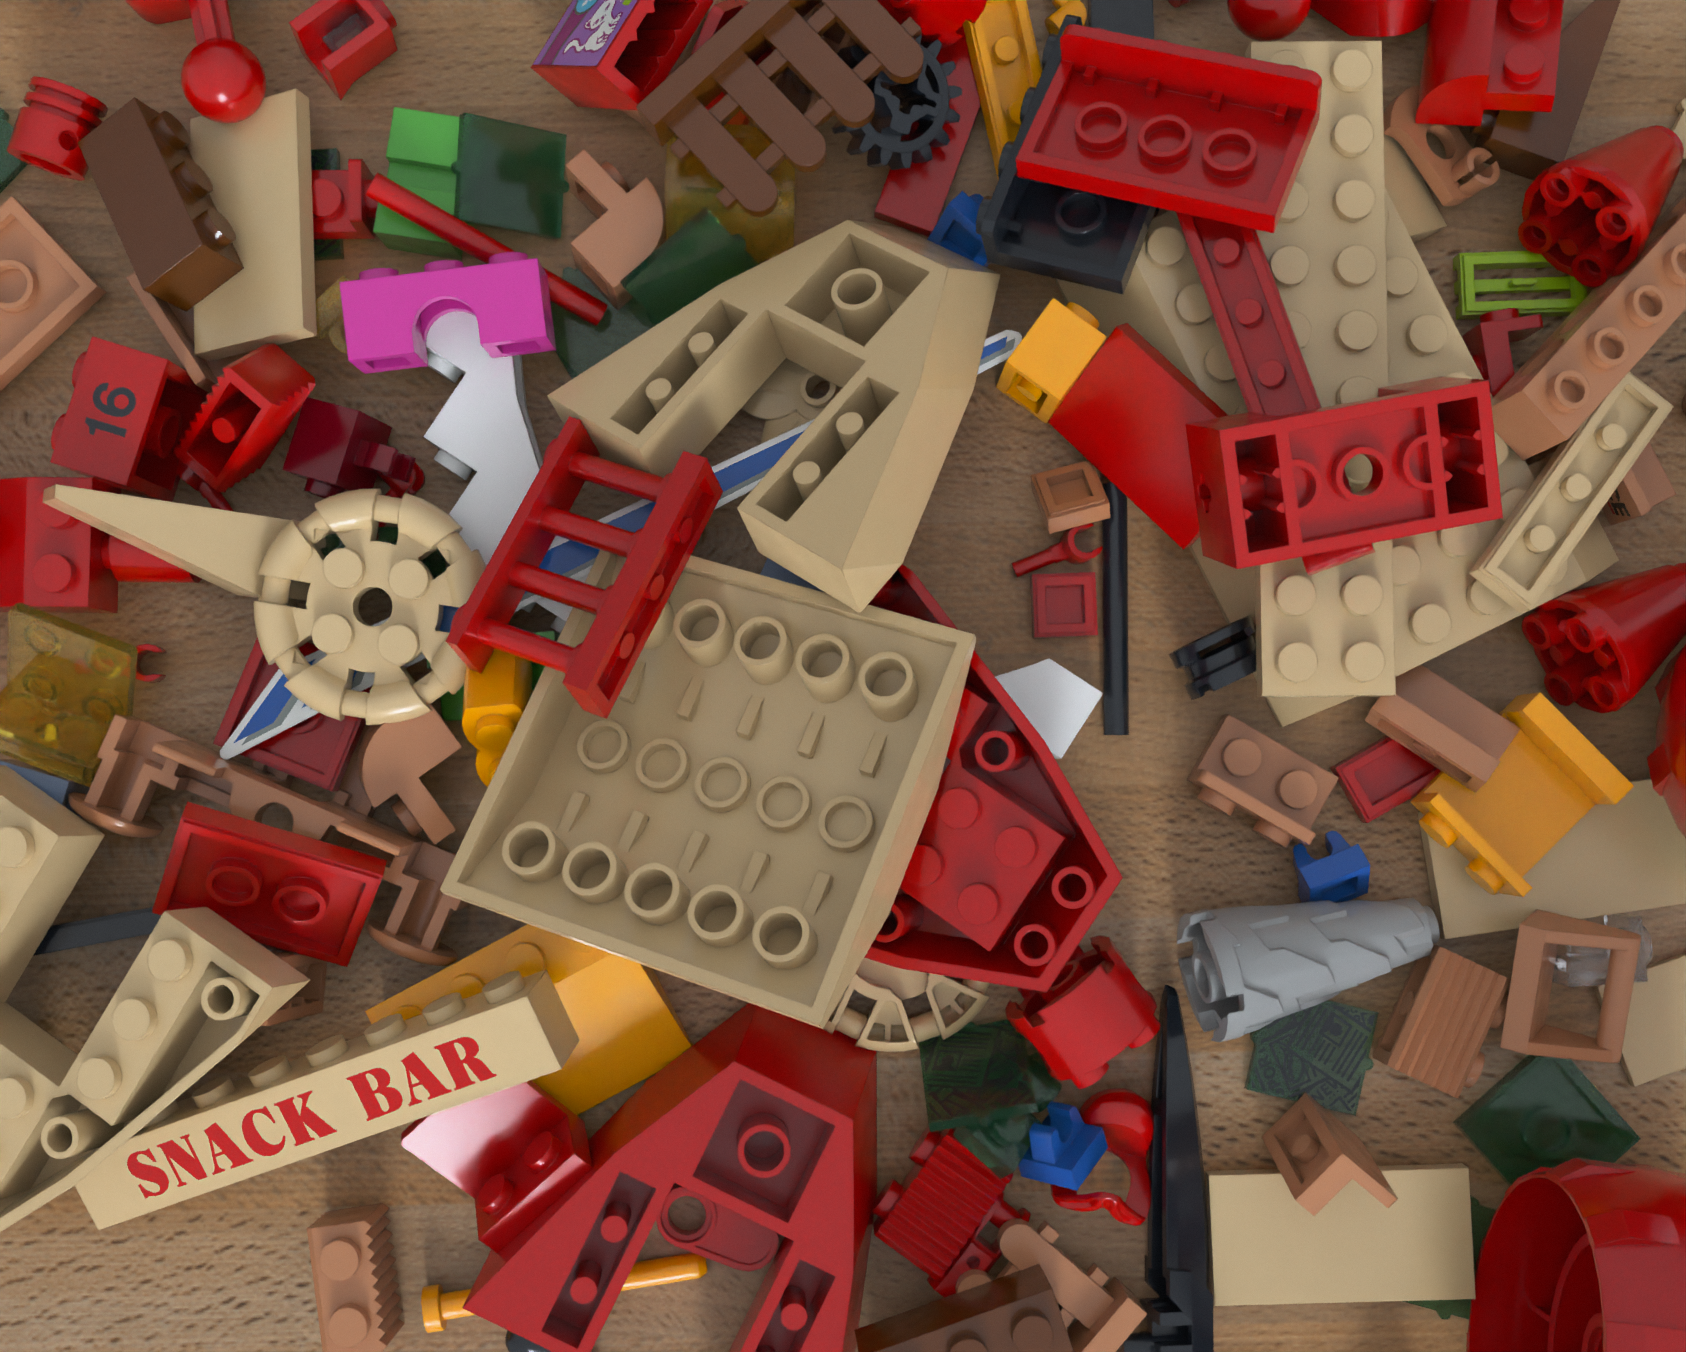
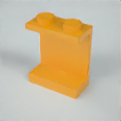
(1528, 802)

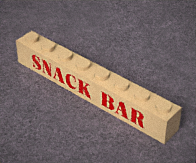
(336, 1095)

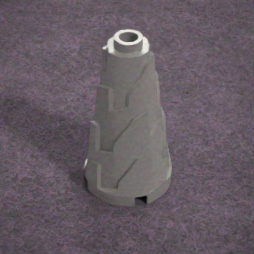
(1293, 956)

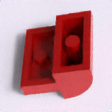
(1488, 59)

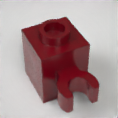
(342, 450)

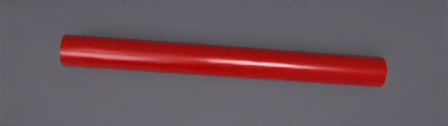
(476, 243)

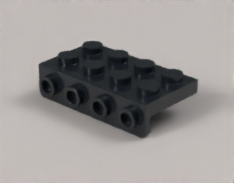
(1056, 227)

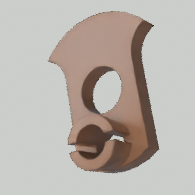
(1440, 173)

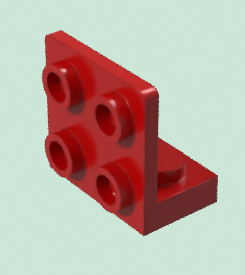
(507, 1152)

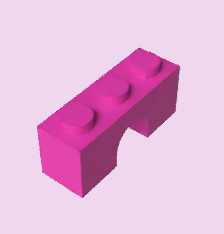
(392, 312)

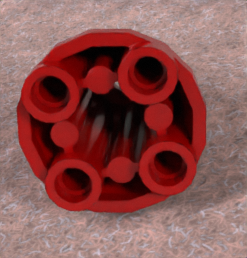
(1601, 205)
(1609, 637)

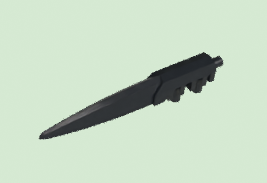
(1178, 1211)

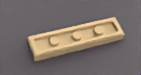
(1569, 494)

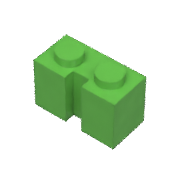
(420, 160)

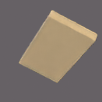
(266, 195)
(1604, 865)
(1351, 1250)

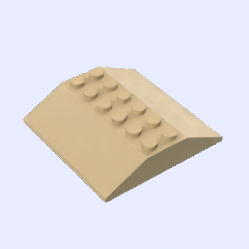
(736, 799)

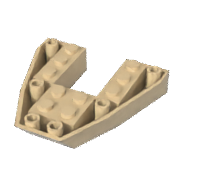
(857, 306)
(172, 1019)

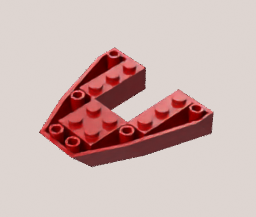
(1006, 852)
(750, 1118)

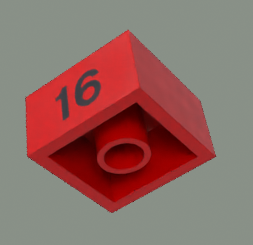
(126, 419)

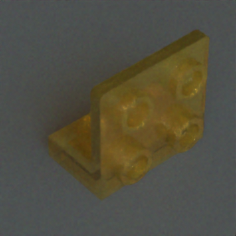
(62, 692)

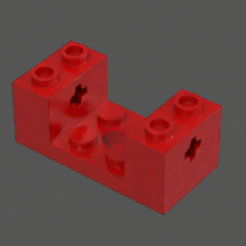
(1277, 484)

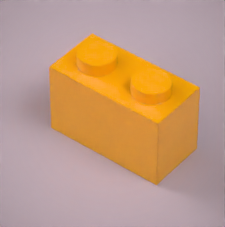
(1051, 358)

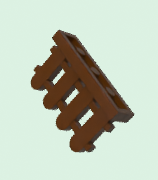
(728, 66)

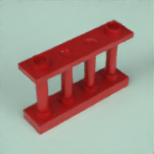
(624, 610)

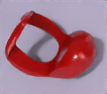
(1128, 1133)

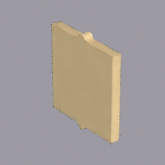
(1655, 1022)

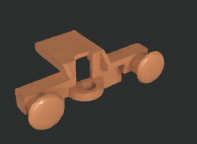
(144, 755)

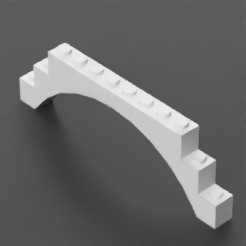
(491, 433)

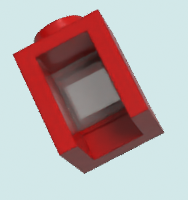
(345, 39)

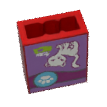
(617, 49)

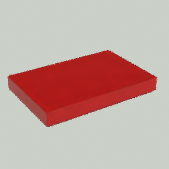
(1131, 426)
(271, 883)

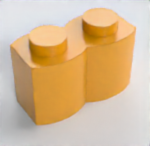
(494, 706)

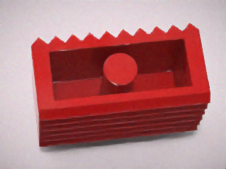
(244, 416)
(936, 1203)

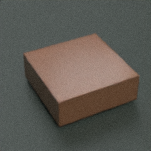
(1070, 496)

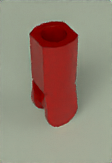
(978, 1252)

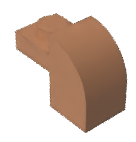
(625, 229)
(395, 758)

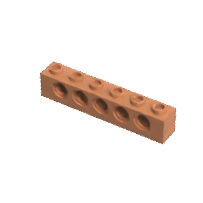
(1596, 344)

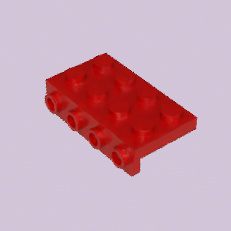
(1173, 127)

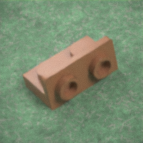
(1263, 781)

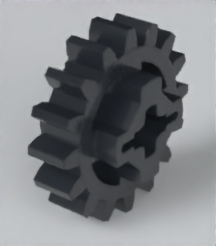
(922, 102)

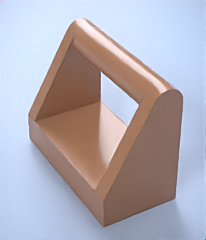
(1532, 983)

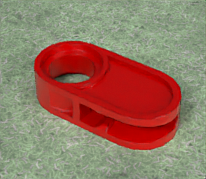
(722, 1236)

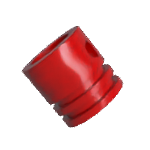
(52, 126)

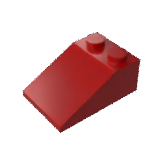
(49, 555)

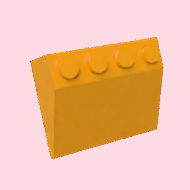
(612, 1002)

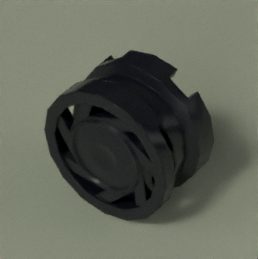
(1222, 664)

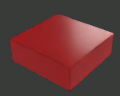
(1063, 605)

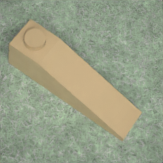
(201, 540)

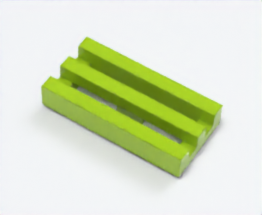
(1467, 287)

